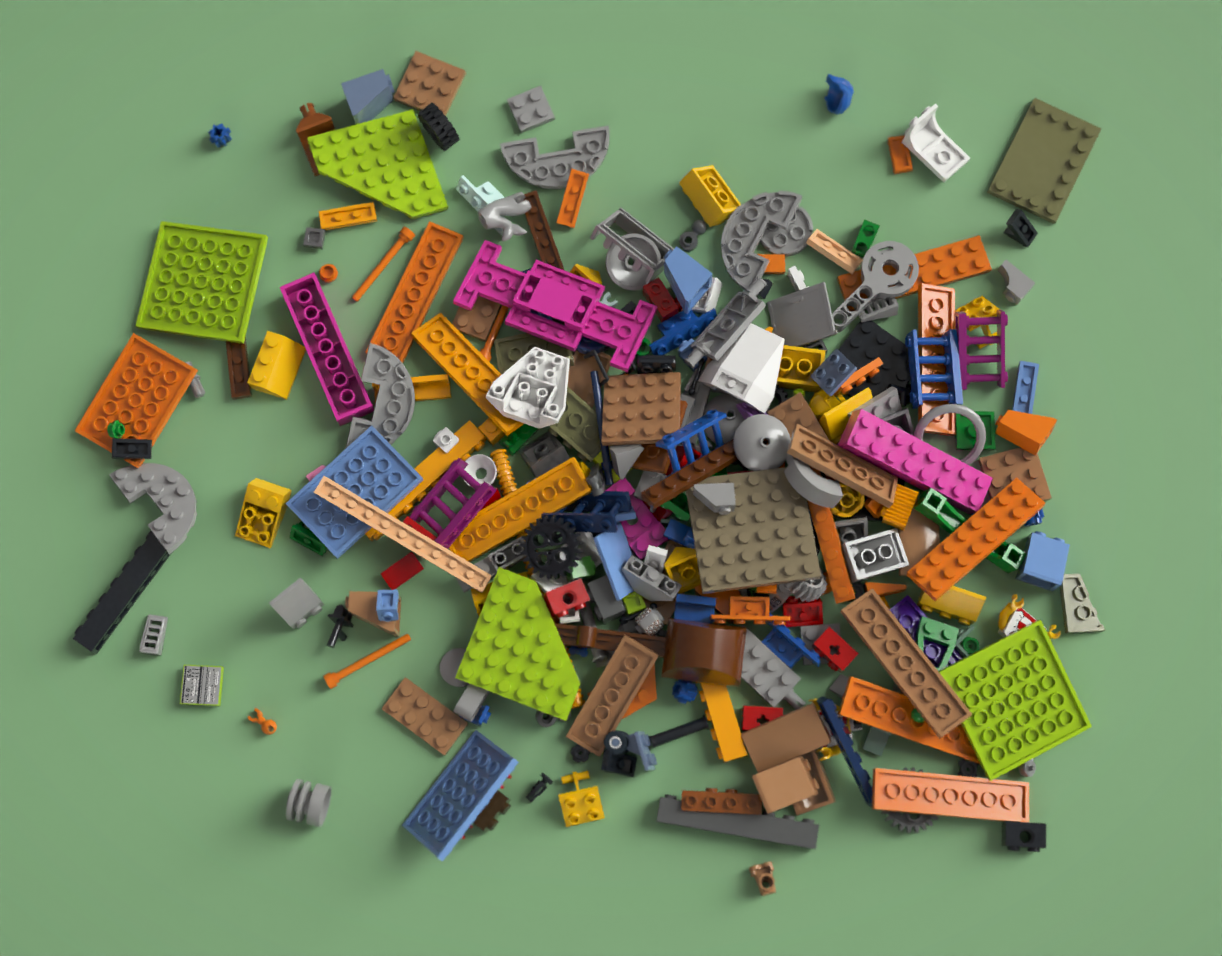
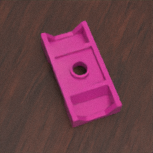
(646, 530)

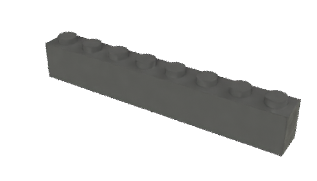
(759, 827)

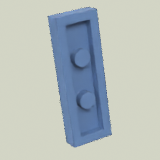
(1025, 387)

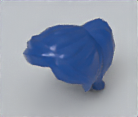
(838, 95)

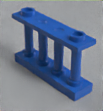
(950, 359)
(682, 435)

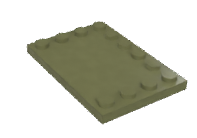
(1044, 160)

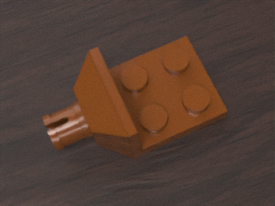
(312, 125)

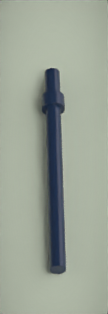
(607, 465)

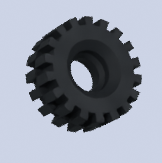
(438, 126)

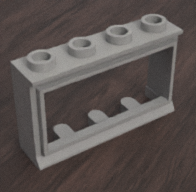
(632, 226)

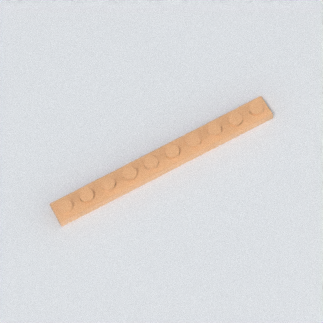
(403, 534)

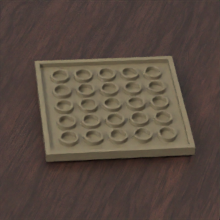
(758, 543)

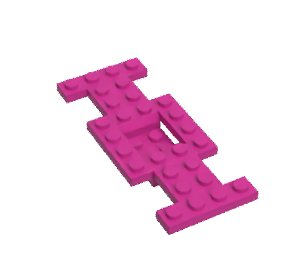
(557, 296)

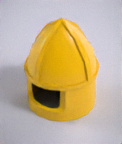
(822, 403)

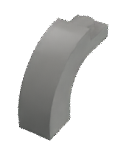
(810, 485)

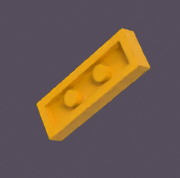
(348, 216)

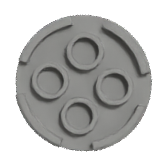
(792, 239)

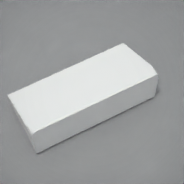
(710, 298)

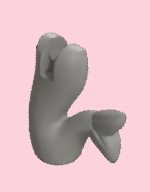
(507, 206)

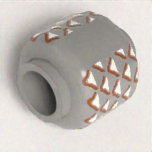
(649, 622)

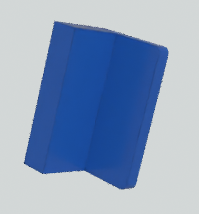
(694, 608)

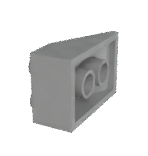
(874, 555)
(297, 603)

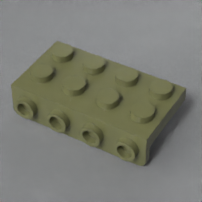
(513, 348)
(578, 427)

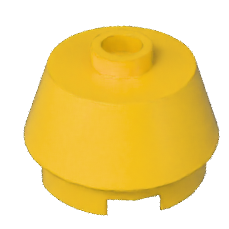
(850, 503)

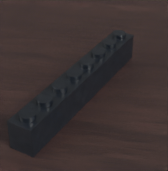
(122, 594)

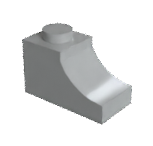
(1016, 282)

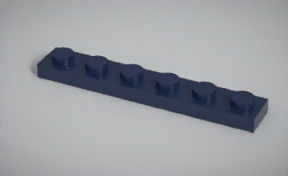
(845, 745)

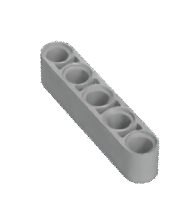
(471, 702)

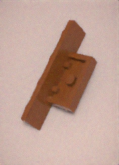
(721, 802)

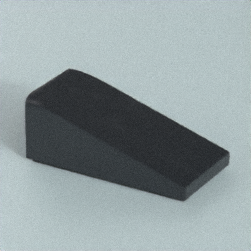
(131, 448)

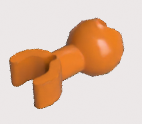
(266, 725)

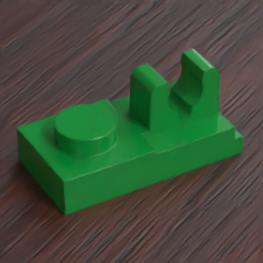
(518, 438)
(307, 538)

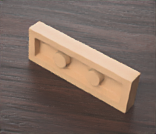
(834, 251)

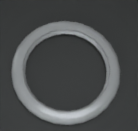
(958, 409)

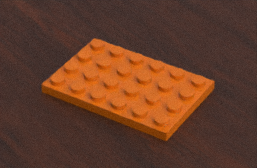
(137, 393)

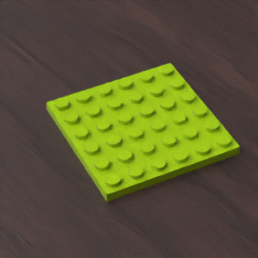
(202, 282)
(1016, 699)

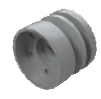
(307, 802)

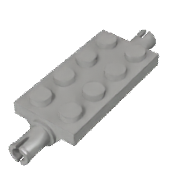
(728, 324)
(768, 673)

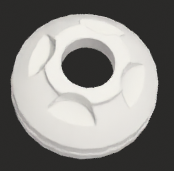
(481, 461)

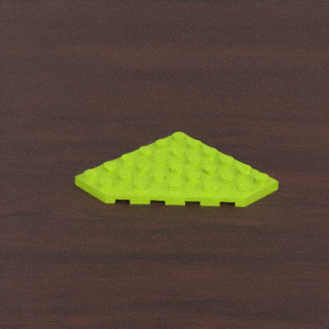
(383, 162)
(519, 649)

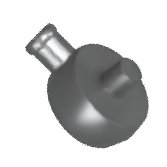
(1028, 768)

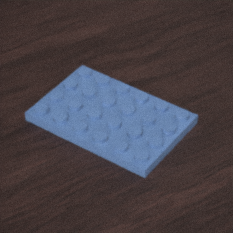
(365, 468)
(459, 794)

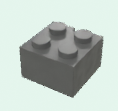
(602, 595)

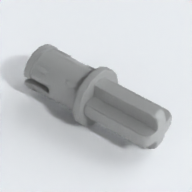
(196, 385)

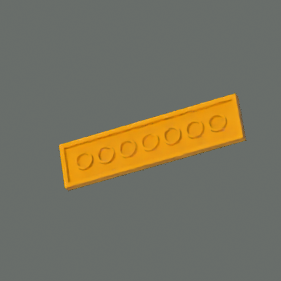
(463, 364)
(520, 508)

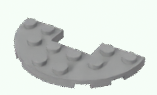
(553, 168)
(746, 229)
(394, 398)
(170, 494)

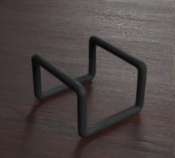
(595, 354)

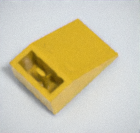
(262, 512)

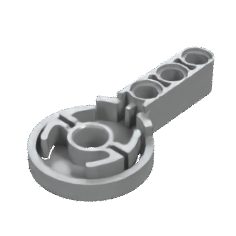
(876, 282)

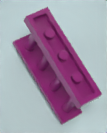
(962, 322)
(470, 506)

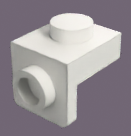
(445, 440)

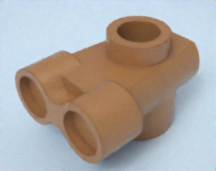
(763, 873)

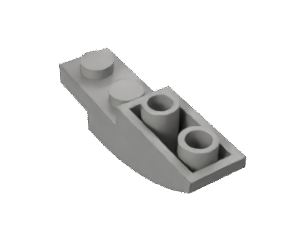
(504, 558)

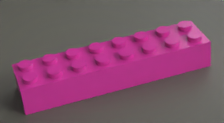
(327, 349)
(914, 461)

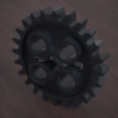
(555, 565)

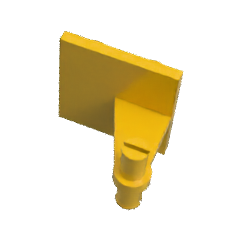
(980, 308)
(580, 805)

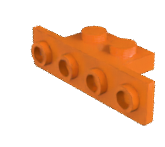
(749, 609)

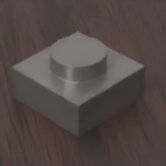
(314, 238)

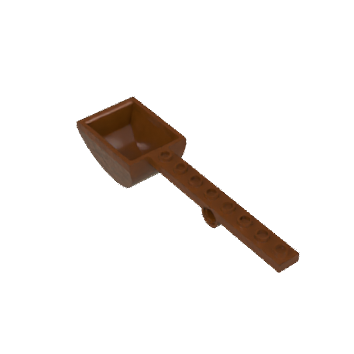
(688, 651)

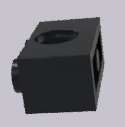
(1035, 831)

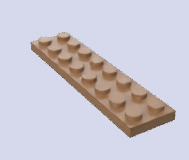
(906, 663)

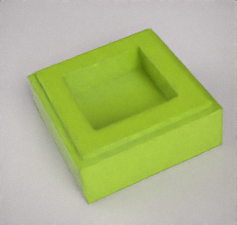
(633, 603)

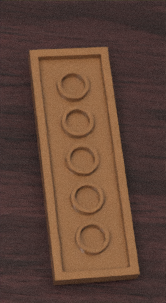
(842, 465)
(612, 695)

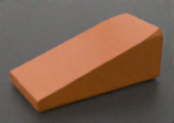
(884, 589)

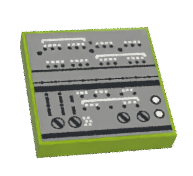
(201, 685)

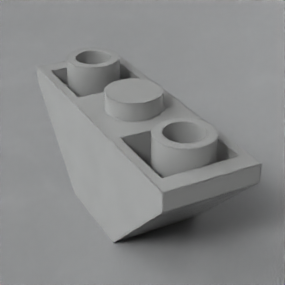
(649, 581)

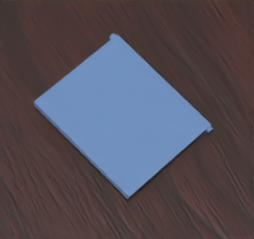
(615, 553)

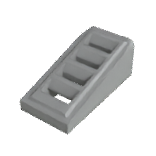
(889, 305)
(161, 635)

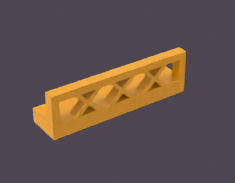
(427, 387)

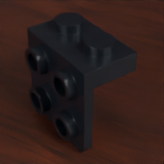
(656, 364)

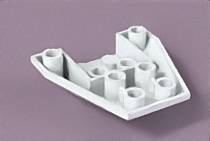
(748, 368)
(532, 389)

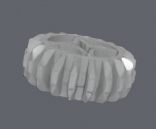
(808, 589)

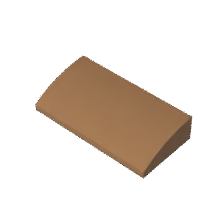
(580, 378)
(918, 539)
(786, 737)
(825, 791)

